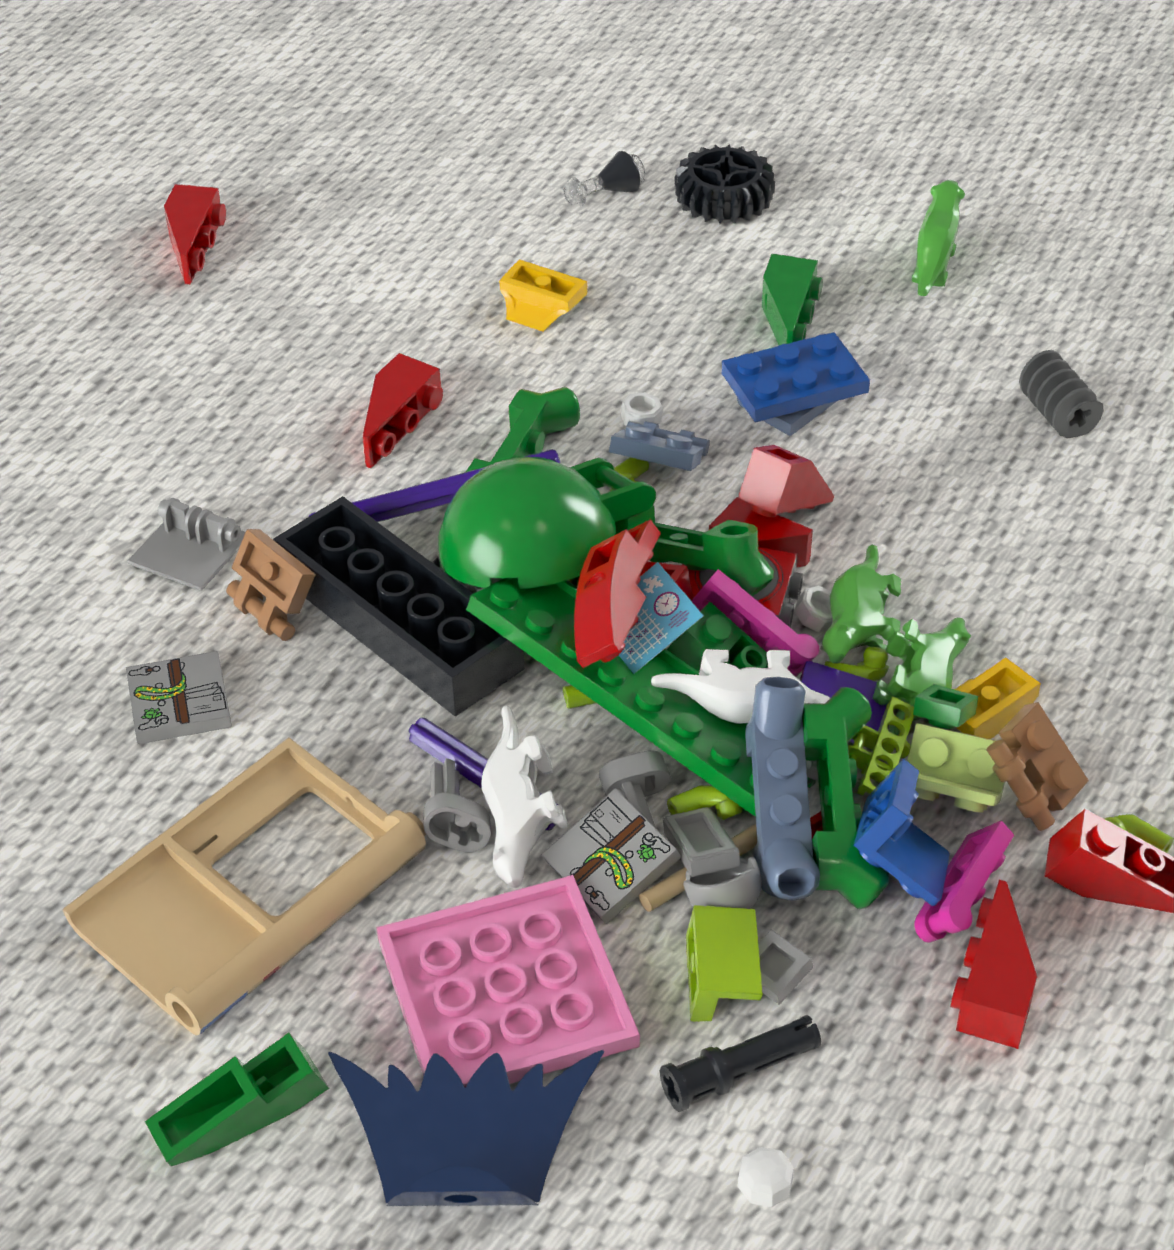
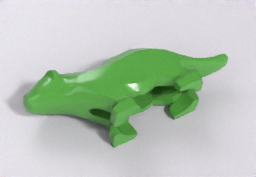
(937, 236)
(858, 608)
(926, 662)

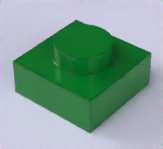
(945, 706)

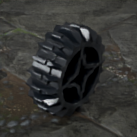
(724, 183)

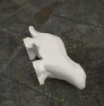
(731, 690)
(516, 801)

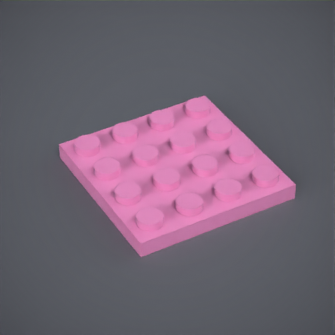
(508, 980)

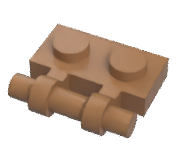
(275, 574)
(1036, 765)

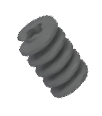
(1060, 394)

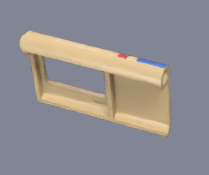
(196, 936)

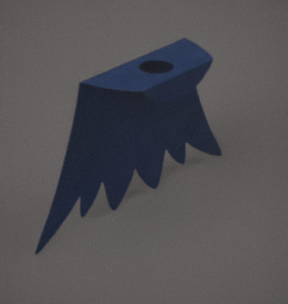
(460, 1141)

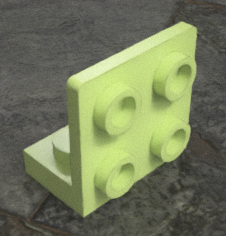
(955, 767)

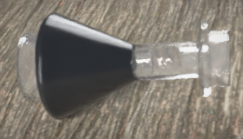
(620, 174)

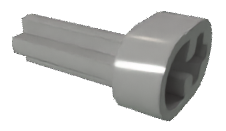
(636, 778)
(449, 811)

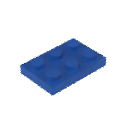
(795, 376)

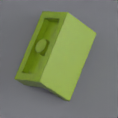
(721, 958)

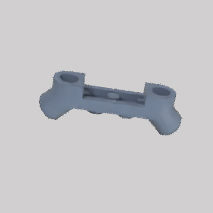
(781, 790)

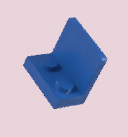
(897, 845)

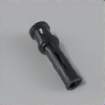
(719, 1068)

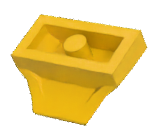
(538, 294)
(1001, 694)

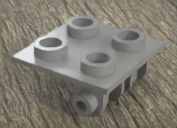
(188, 544)

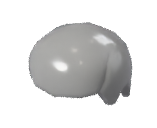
(726, 888)

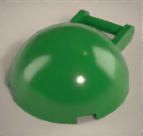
(534, 520)

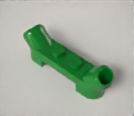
(531, 420)
(726, 547)
(826, 739)

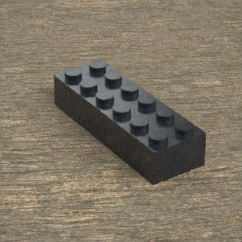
(400, 606)

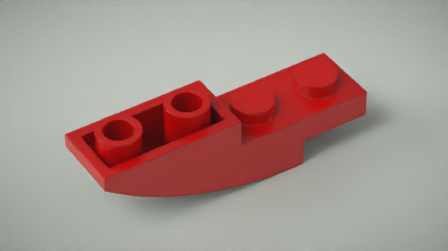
(609, 593)

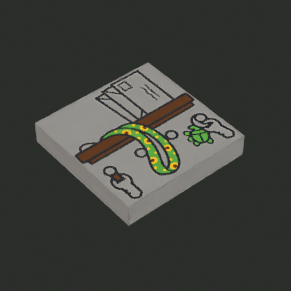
(178, 697)
(611, 855)

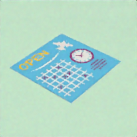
(661, 618)

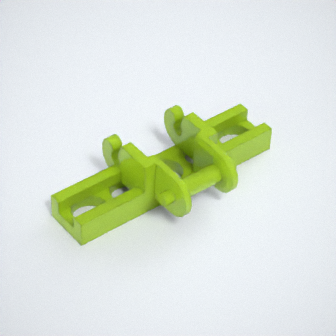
(882, 744)

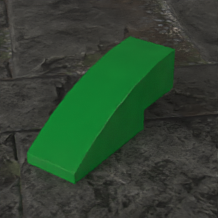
(237, 1101)

